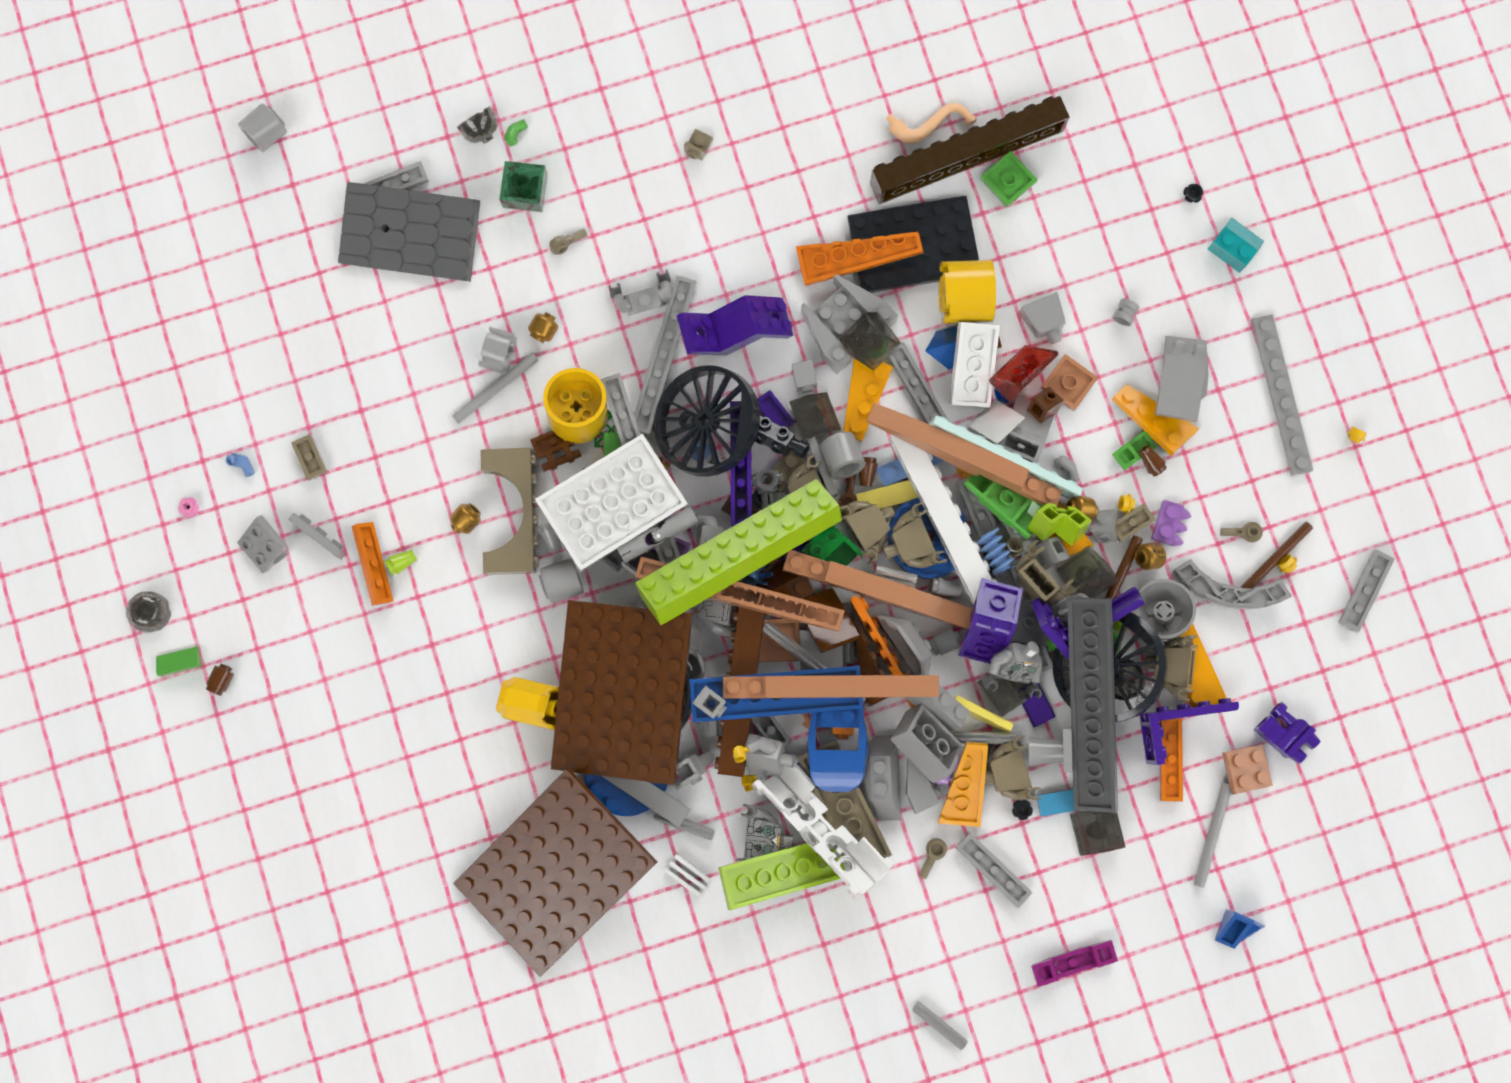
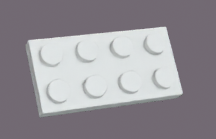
(974, 364)

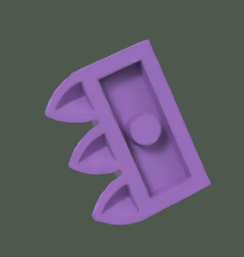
(1169, 523)

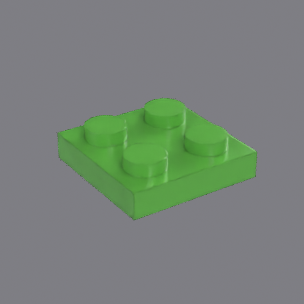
(1008, 179)

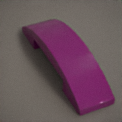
(1074, 962)

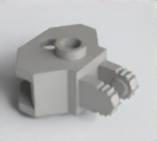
(693, 767)

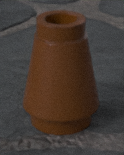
(1153, 462)
(868, 473)

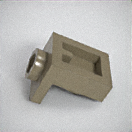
(698, 145)

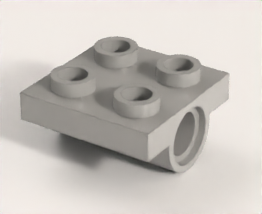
(263, 544)

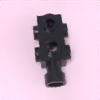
(783, 444)

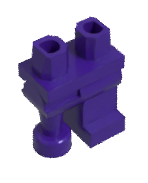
(1290, 739)

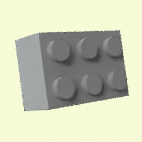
(927, 743)

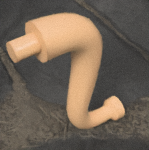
(913, 136)

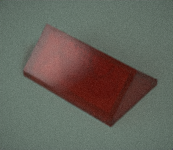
(1022, 370)

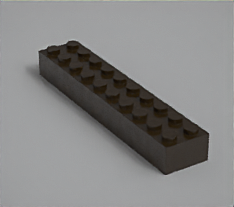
(968, 149)

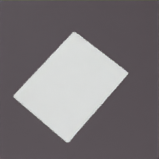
(996, 421)

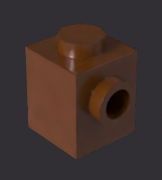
(1045, 404)

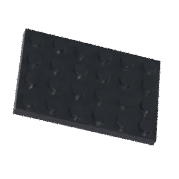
(944, 235)

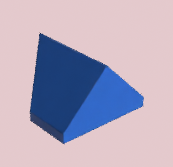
(943, 346)
(1236, 928)

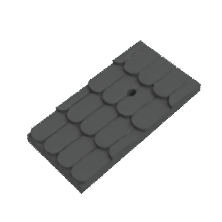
(409, 231)

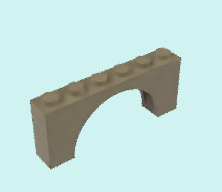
(519, 553)

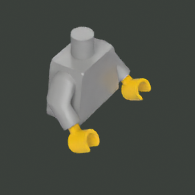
(763, 758)

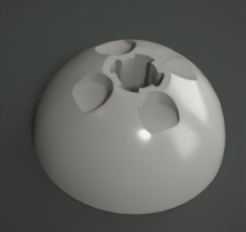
(1167, 598)

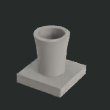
(1052, 751)

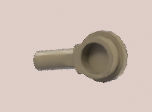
(560, 243)
(1250, 532)
(936, 850)

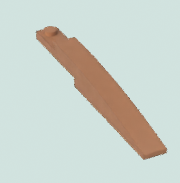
(963, 454)
(878, 589)
(765, 601)
(831, 686)

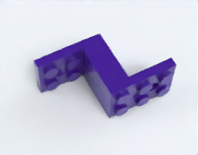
(735, 325)

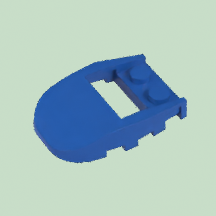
(838, 768)

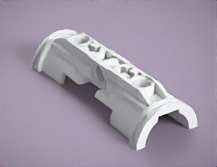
(865, 861)

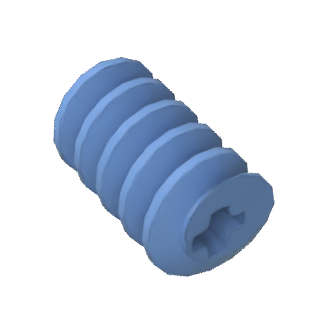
(996, 552)

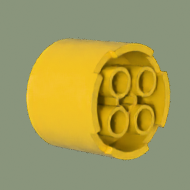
(967, 291)
(573, 390)

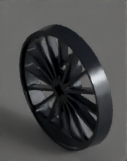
(707, 420)
(1150, 637)

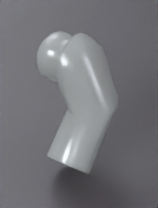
(1068, 465)

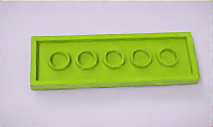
(774, 875)

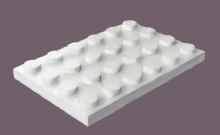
(611, 502)

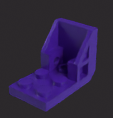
(991, 620)

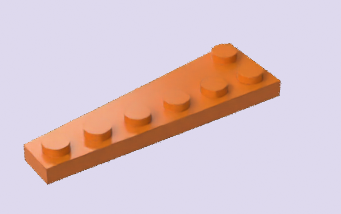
(824, 261)
(880, 642)

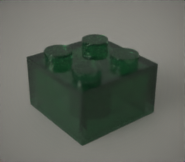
(523, 186)

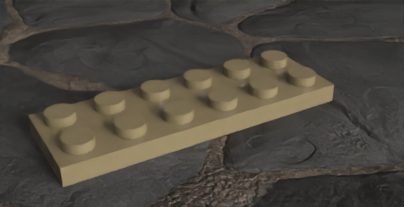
(849, 809)

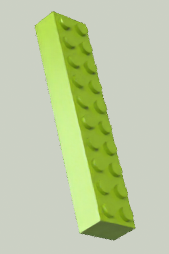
(738, 551)

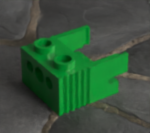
(833, 547)

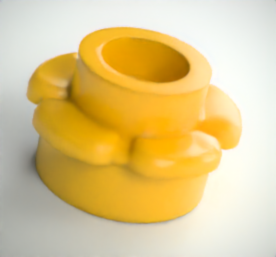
(1356, 435)
(1126, 503)
(1288, 564)

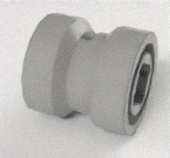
(1125, 313)

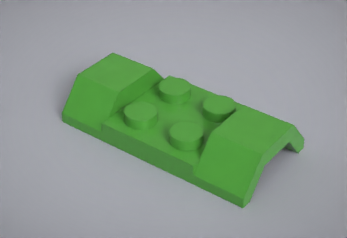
(1004, 503)

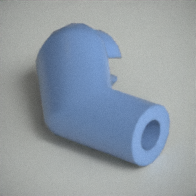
(240, 461)

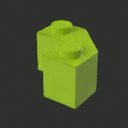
(1066, 523)

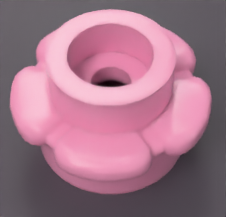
(193, 507)

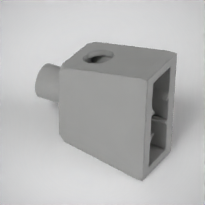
(1044, 317)

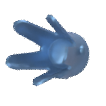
(756, 577)

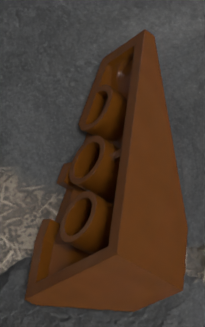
(786, 583)
(866, 660)

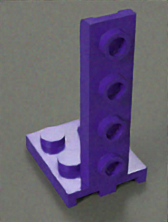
(1054, 626)
(1153, 732)

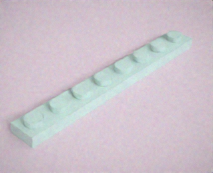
(1068, 487)

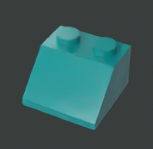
(1236, 245)

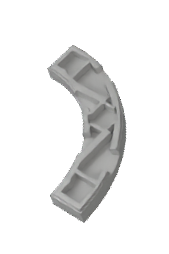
(1229, 595)

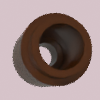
(219, 679)

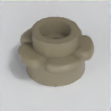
(1015, 542)

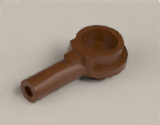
(848, 497)

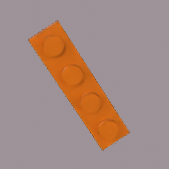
(372, 563)
(1172, 771)

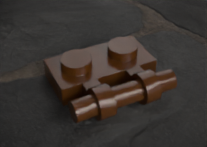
(549, 444)

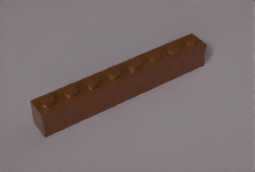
(744, 662)

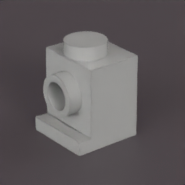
(1053, 553)
(702, 699)

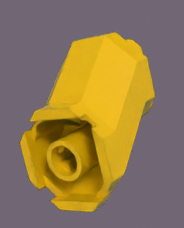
(528, 702)

